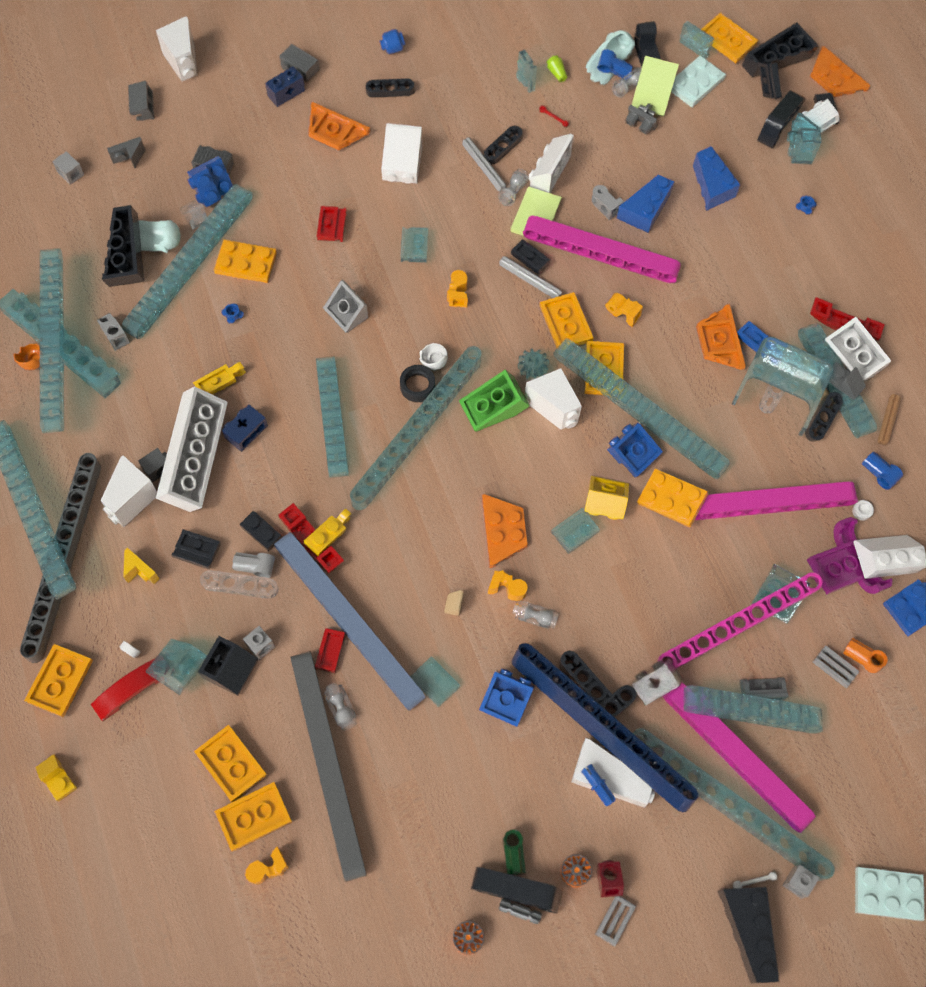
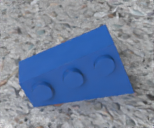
(715, 178)
(646, 204)

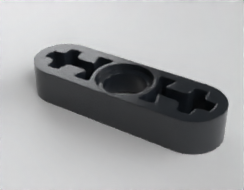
(377, 93)
(503, 138)
(831, 412)

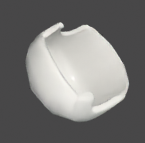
(433, 356)

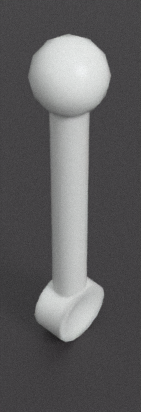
(772, 876)

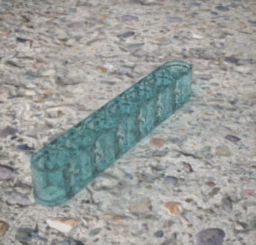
(853, 411)
(332, 417)
(752, 709)

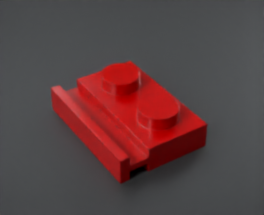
(331, 223)

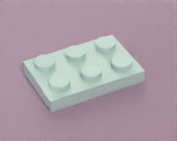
(696, 81)
(889, 894)

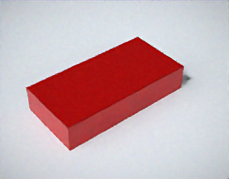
(330, 650)

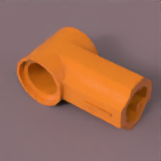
(863, 655)

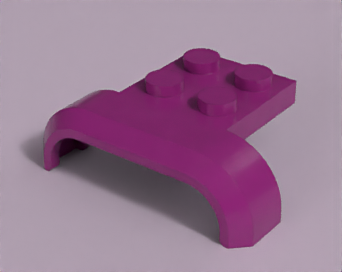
(841, 565)

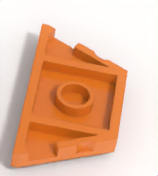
(836, 75)
(334, 128)
(720, 339)
(503, 529)

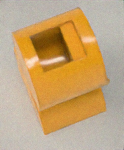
(456, 293)
(620, 305)
(515, 589)
(257, 871)

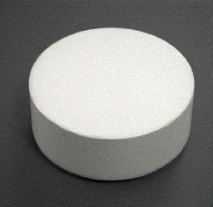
(863, 510)
(129, 649)

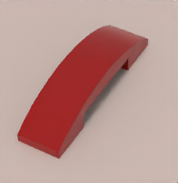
(835, 319)
(301, 529)
(122, 691)

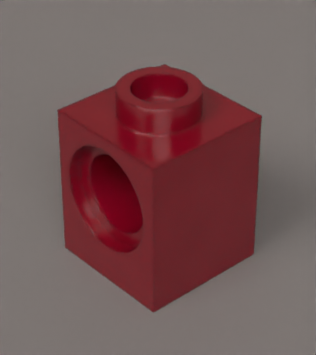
(609, 887)

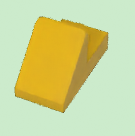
(135, 566)
(55, 777)

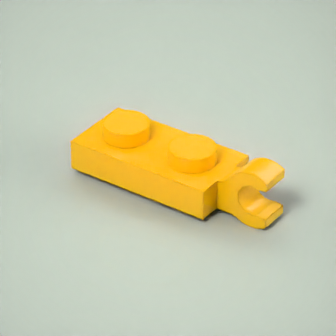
(220, 378)
(327, 532)

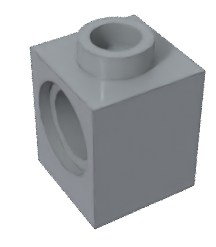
(68, 167)
(259, 642)
(800, 881)

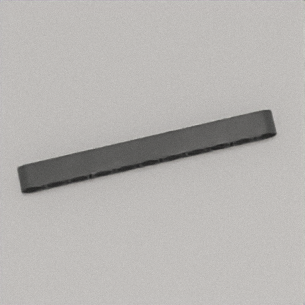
(69, 546)
(328, 767)

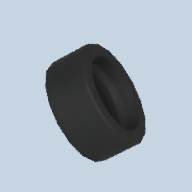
(416, 370)

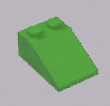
(494, 401)

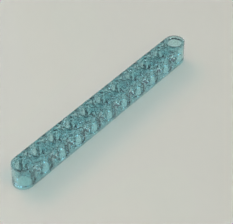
(186, 261)
(51, 341)
(642, 408)
(414, 434)
(33, 516)
(740, 805)

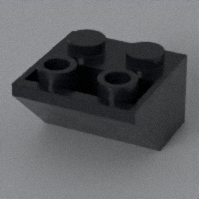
(227, 665)

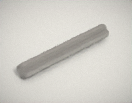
(484, 164)
(530, 277)

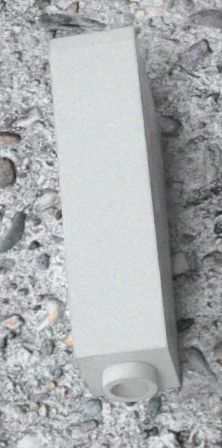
(619, 778)

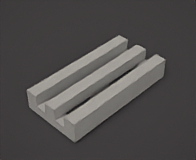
(826, 650)
(606, 937)

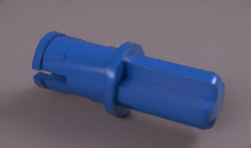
(598, 785)

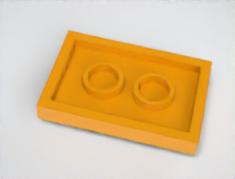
(729, 38)
(245, 261)
(566, 319)
(608, 354)
(672, 497)
(58, 680)
(230, 763)
(253, 816)

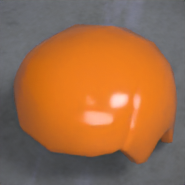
(28, 357)

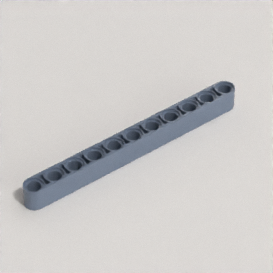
(350, 621)

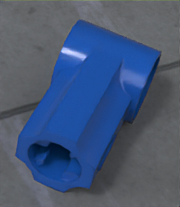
(610, 63)
(886, 474)

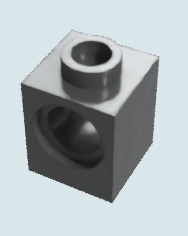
(153, 464)

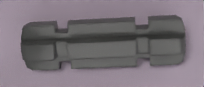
(520, 911)

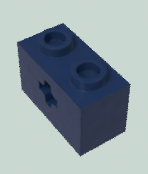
(285, 86)
(244, 427)

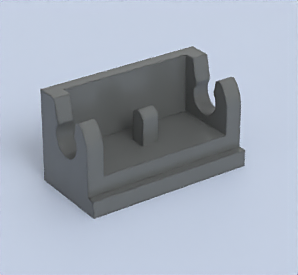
(141, 100)
(765, 688)

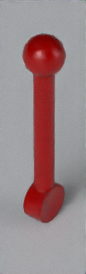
(542, 109)

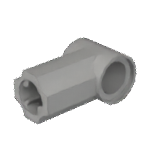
(259, 565)

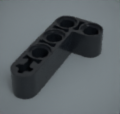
(645, 41)
(779, 118)
(595, 684)
(517, 889)

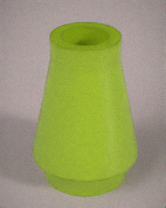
(557, 68)

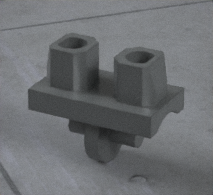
(644, 115)

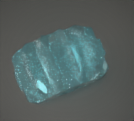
(528, 359)

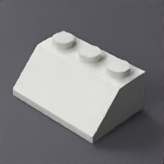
(552, 163)
(858, 349)
(890, 556)

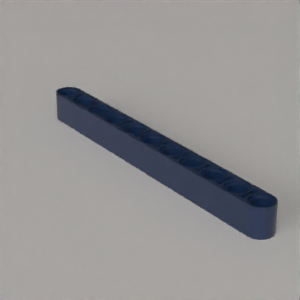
(605, 728)

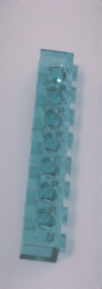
(103, 384)

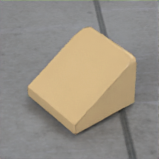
(454, 603)

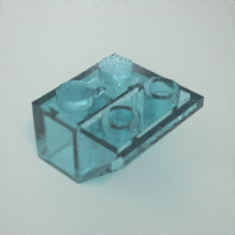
(804, 140)
(775, 580)
(176, 665)

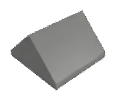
(346, 307)

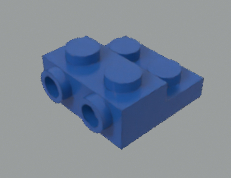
(210, 181)
(634, 449)
(909, 607)
(507, 697)

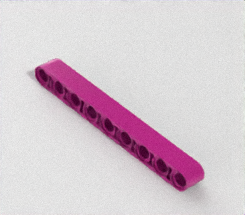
(602, 249)
(778, 500)
(746, 615)
(745, 763)

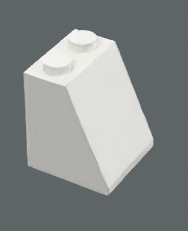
(178, 47)
(402, 153)
(554, 399)
(127, 493)

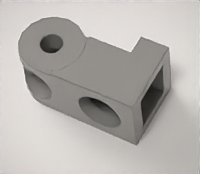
(605, 202)
(113, 331)

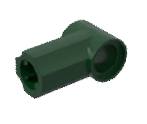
(514, 854)

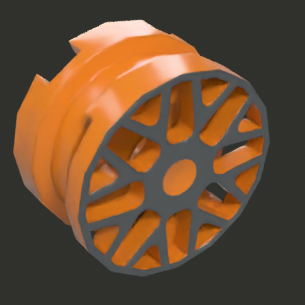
(576, 870)
(468, 937)

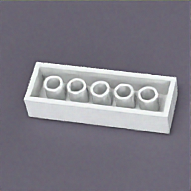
(192, 450)

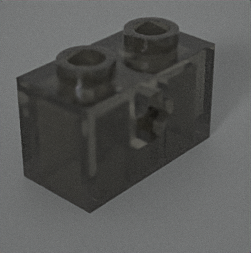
(650, 690)

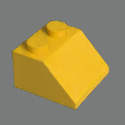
(607, 498)

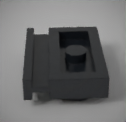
(769, 79)
(196, 549)

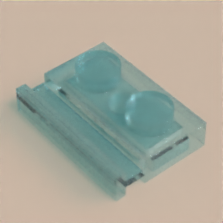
(696, 39)
(526, 71)
(414, 244)
(575, 530)
(435, 681)

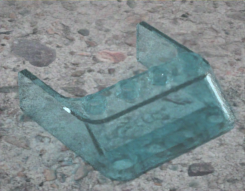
(790, 371)

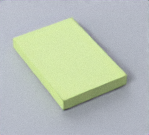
(655, 84)
(537, 204)

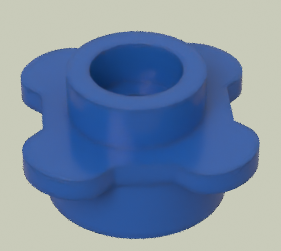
(806, 200)
(232, 308)

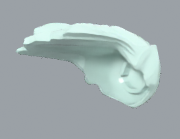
(619, 42)
(159, 235)

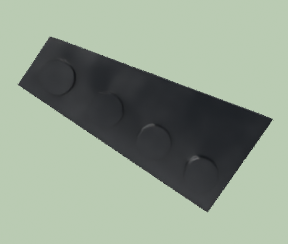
(785, 49)
(124, 251)
(752, 930)

